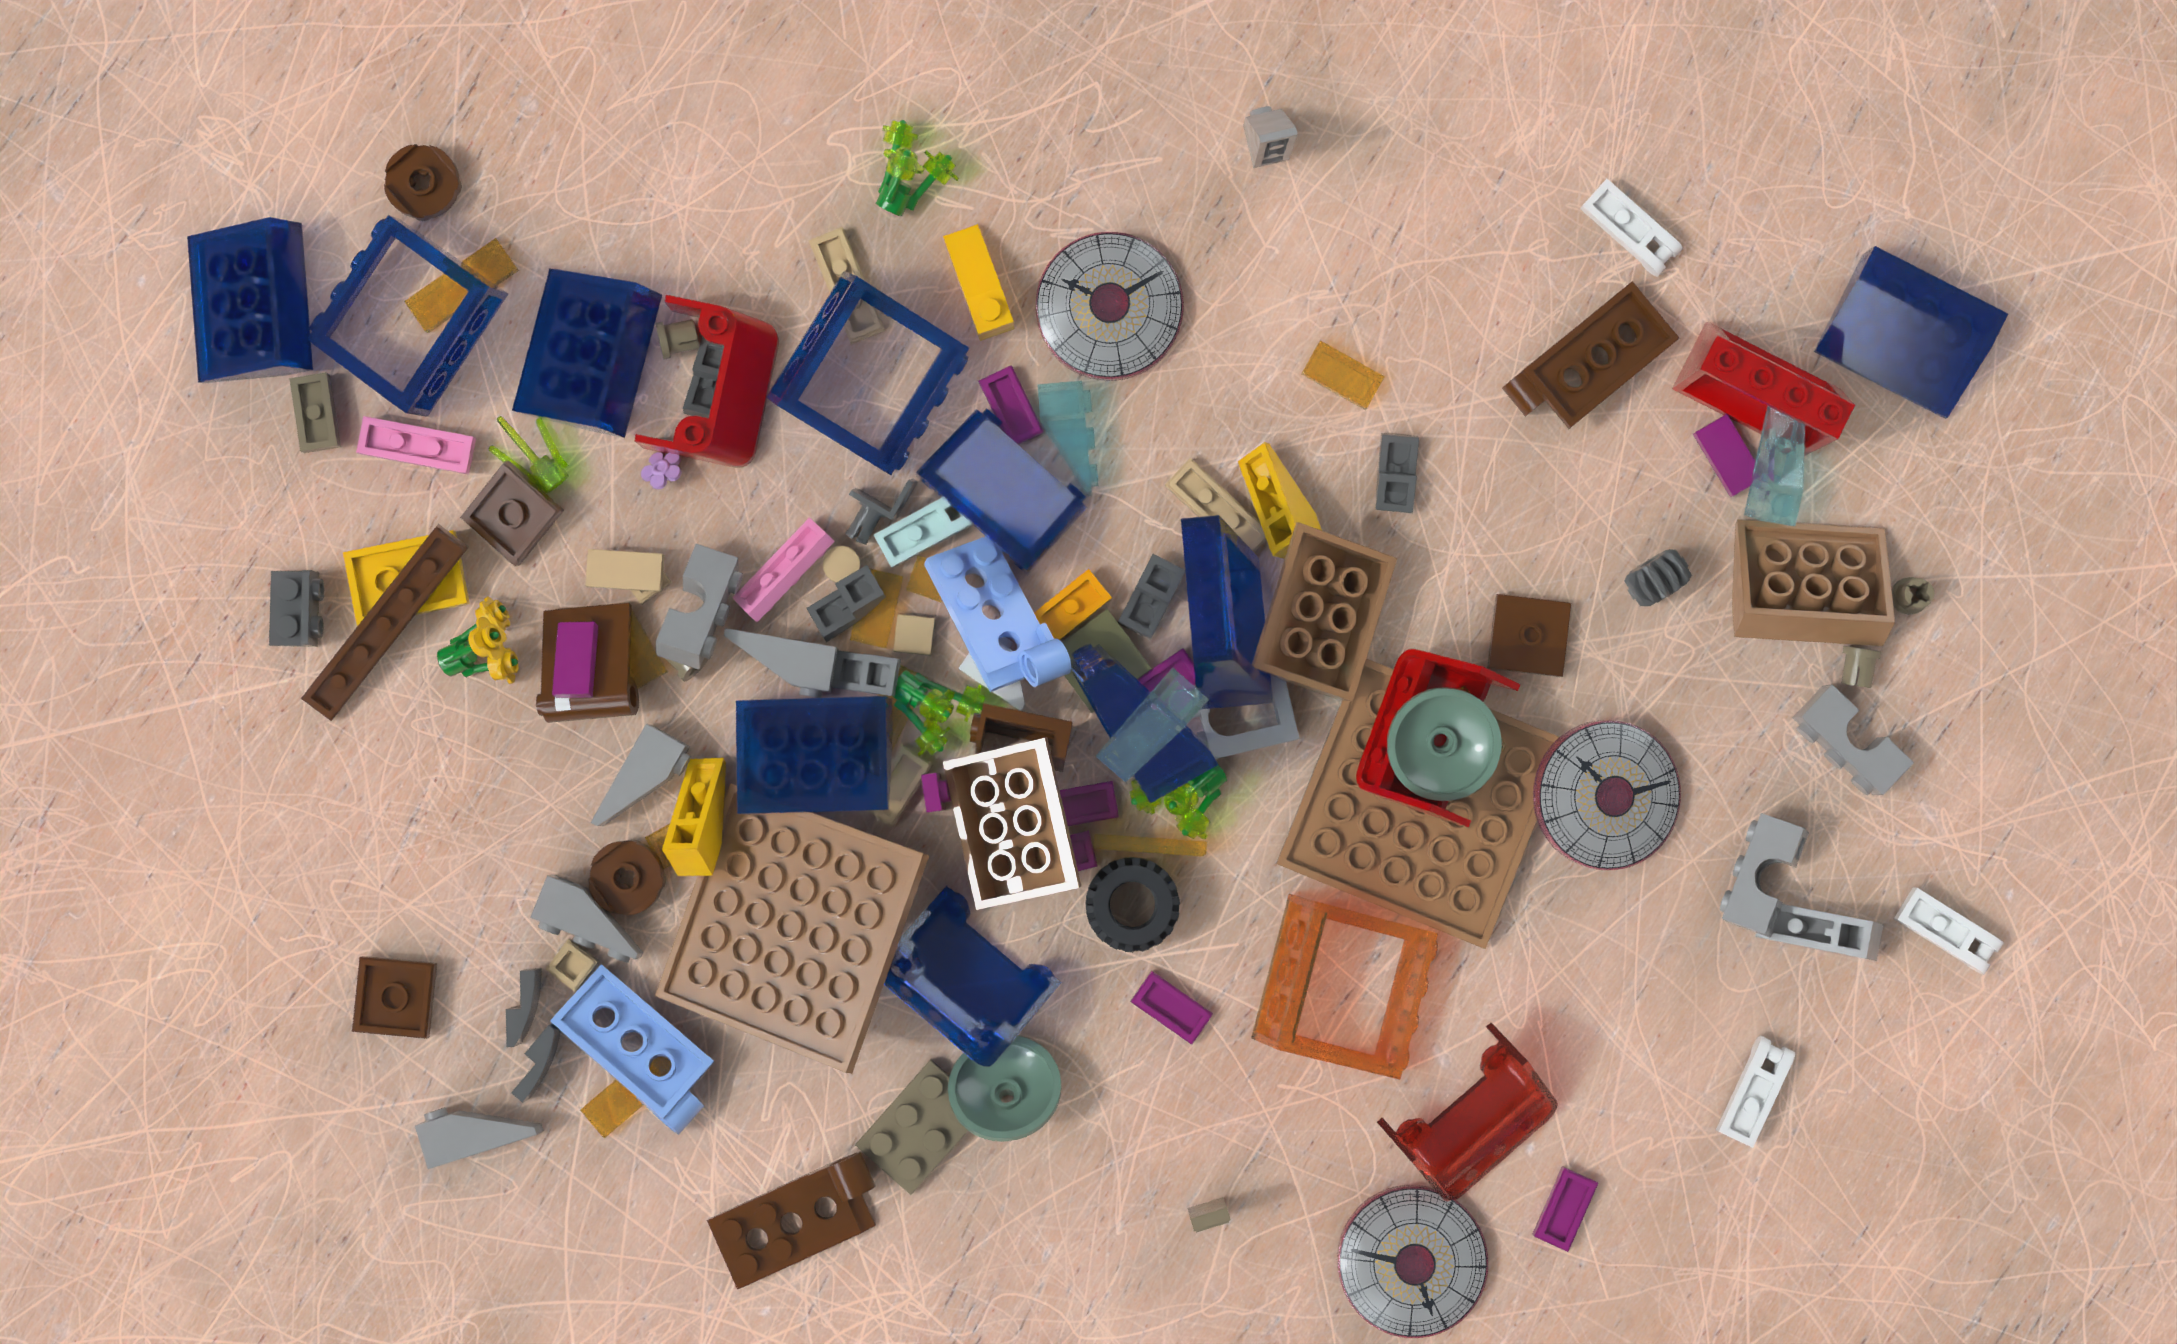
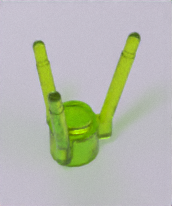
(547, 472)

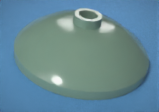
(1461, 762)
(1022, 1072)

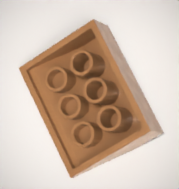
(1811, 583)
(1324, 613)
(1012, 824)

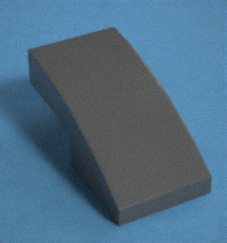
(704, 379)
(1397, 473)
(1151, 596)
(846, 606)
(866, 673)
(521, 1018)
(542, 1054)

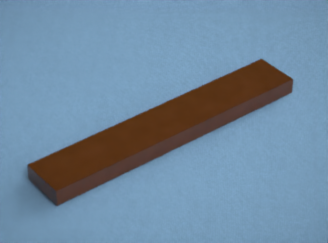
(384, 622)

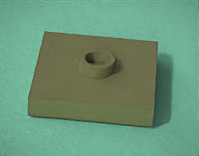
(1110, 635)

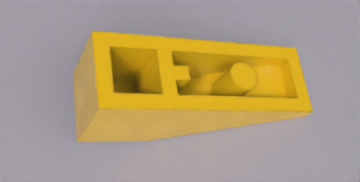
(979, 282)
(1275, 498)
(697, 819)

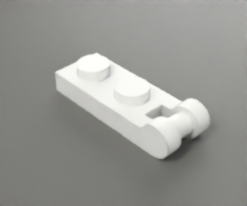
(1631, 227)
(1947, 929)
(1755, 1092)

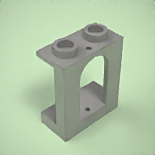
(1283, 732)

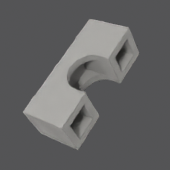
(689, 636)
(1826, 721)
(1770, 843)

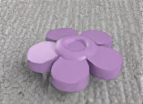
(661, 469)

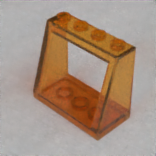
(1291, 975)

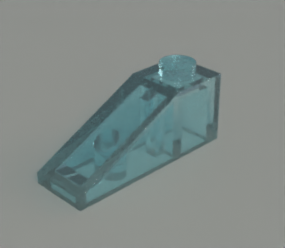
(1778, 471)
(1152, 725)

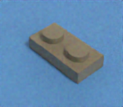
(315, 412)

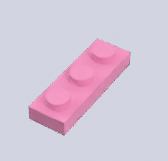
(416, 445)
(783, 569)

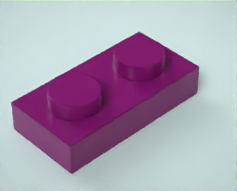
(935, 792)

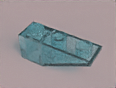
(1064, 422)

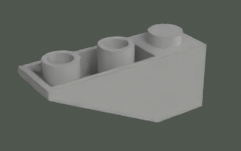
(573, 909)

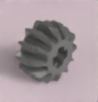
(1658, 577)

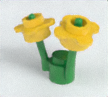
(484, 640)

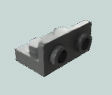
(295, 608)

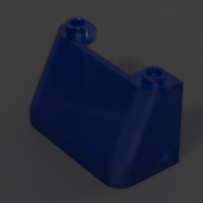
(1002, 490)
(965, 981)

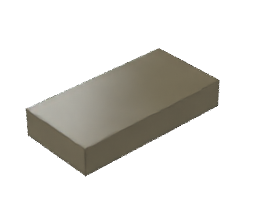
(1209, 1215)

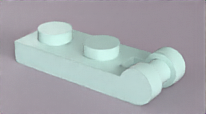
(919, 532)

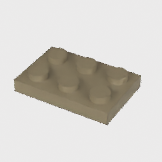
(914, 1130)

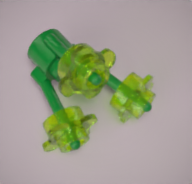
(903, 165)
(934, 707)
(1183, 800)

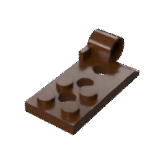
(1545, 376)
(841, 1181)

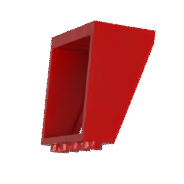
(1745, 379)

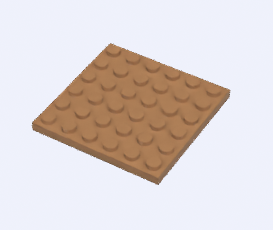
(1404, 857)
(794, 931)

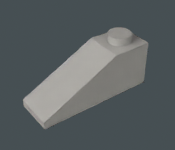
(1269, 136)
(795, 661)
(648, 767)
(1827, 932)
(464, 1134)

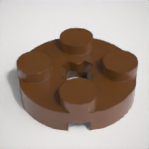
(400, 181)
(605, 873)

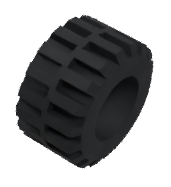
(1139, 937)

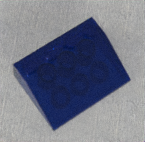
(250, 301)
(1910, 331)
(587, 351)
(813, 754)

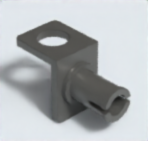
(873, 510)

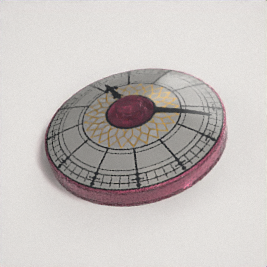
(1109, 306)
(1607, 795)
(1412, 1261)

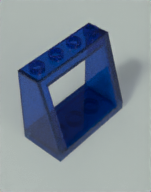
(818, 341)
(452, 344)
(1224, 613)
(1114, 698)

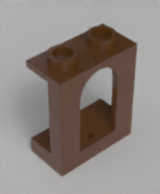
(1022, 726)

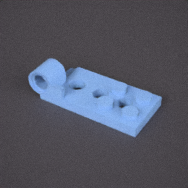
(1038, 654)
(665, 1095)

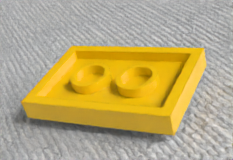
(375, 568)

